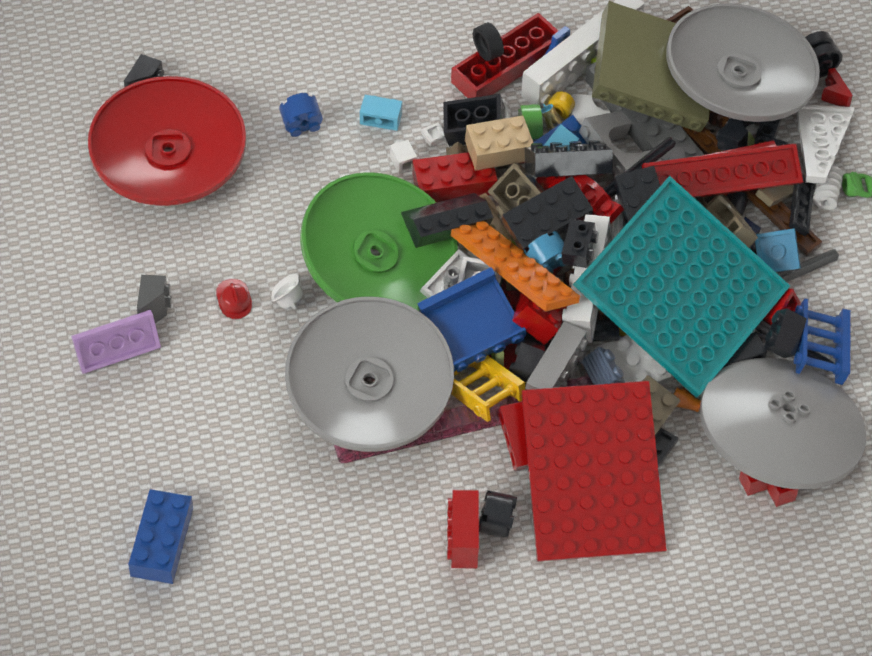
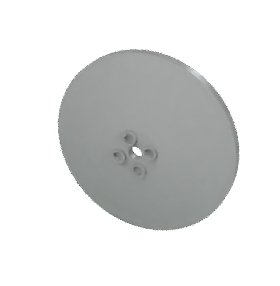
(728, 38)
(376, 341)
(792, 449)

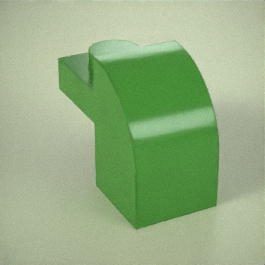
(533, 118)

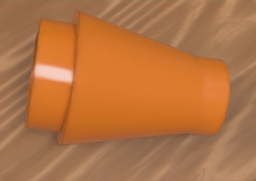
(688, 400)

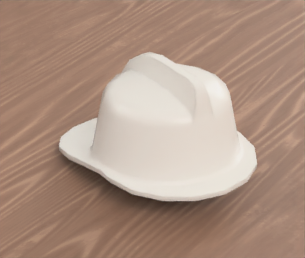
(287, 292)

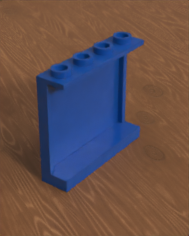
(473, 319)

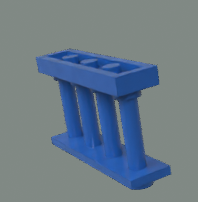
(840, 337)

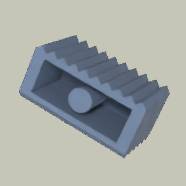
(602, 367)

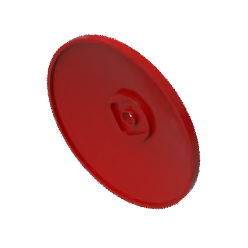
(160, 113)

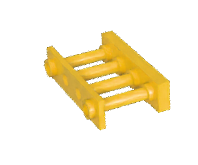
(498, 376)

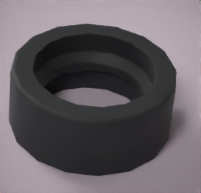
(488, 41)

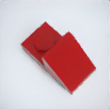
(836, 90)

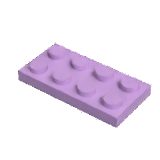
(116, 341)

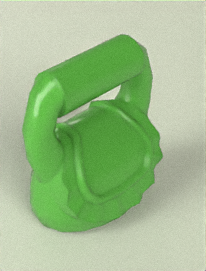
(853, 186)

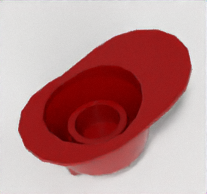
(234, 298)

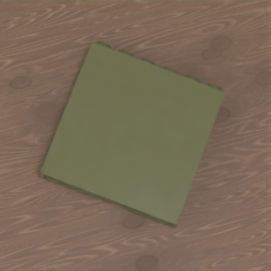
(635, 70)

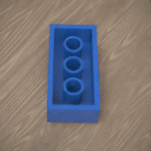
(161, 536)

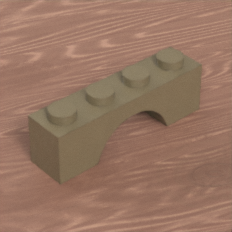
(729, 216)

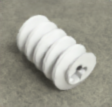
(827, 193)

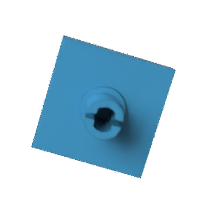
(779, 250)

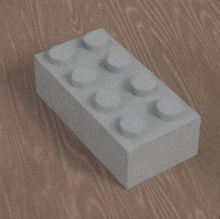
(560, 358)

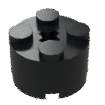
(497, 514)

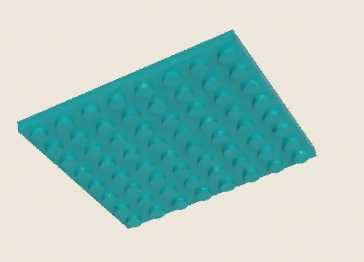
(682, 286)

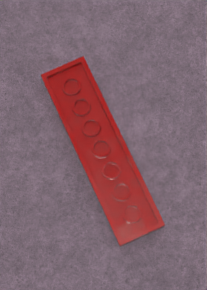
(733, 170)

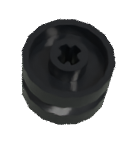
(825, 50)

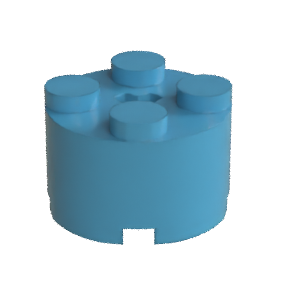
(547, 251)

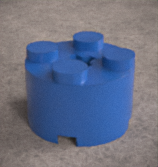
(301, 114)

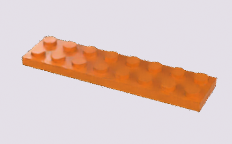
(515, 266)

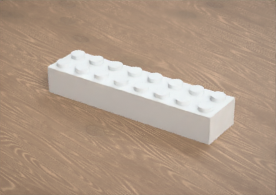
(566, 60)

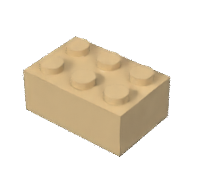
(498, 142)

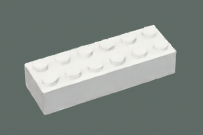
(585, 312)

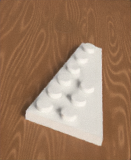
(821, 137)

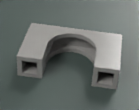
(608, 128)

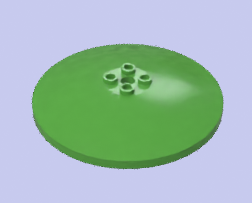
(363, 215)

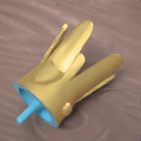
(551, 116)

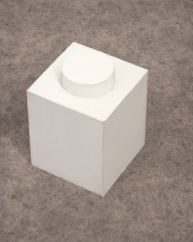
(402, 156)

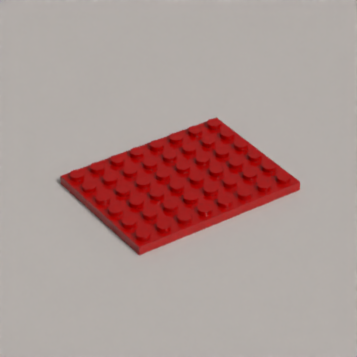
(593, 471)

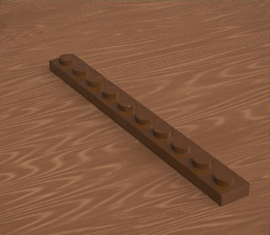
(778, 214)

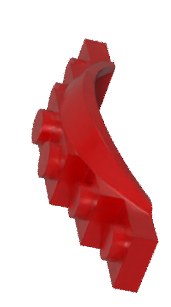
(594, 193)

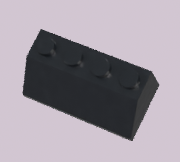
(435, 221)

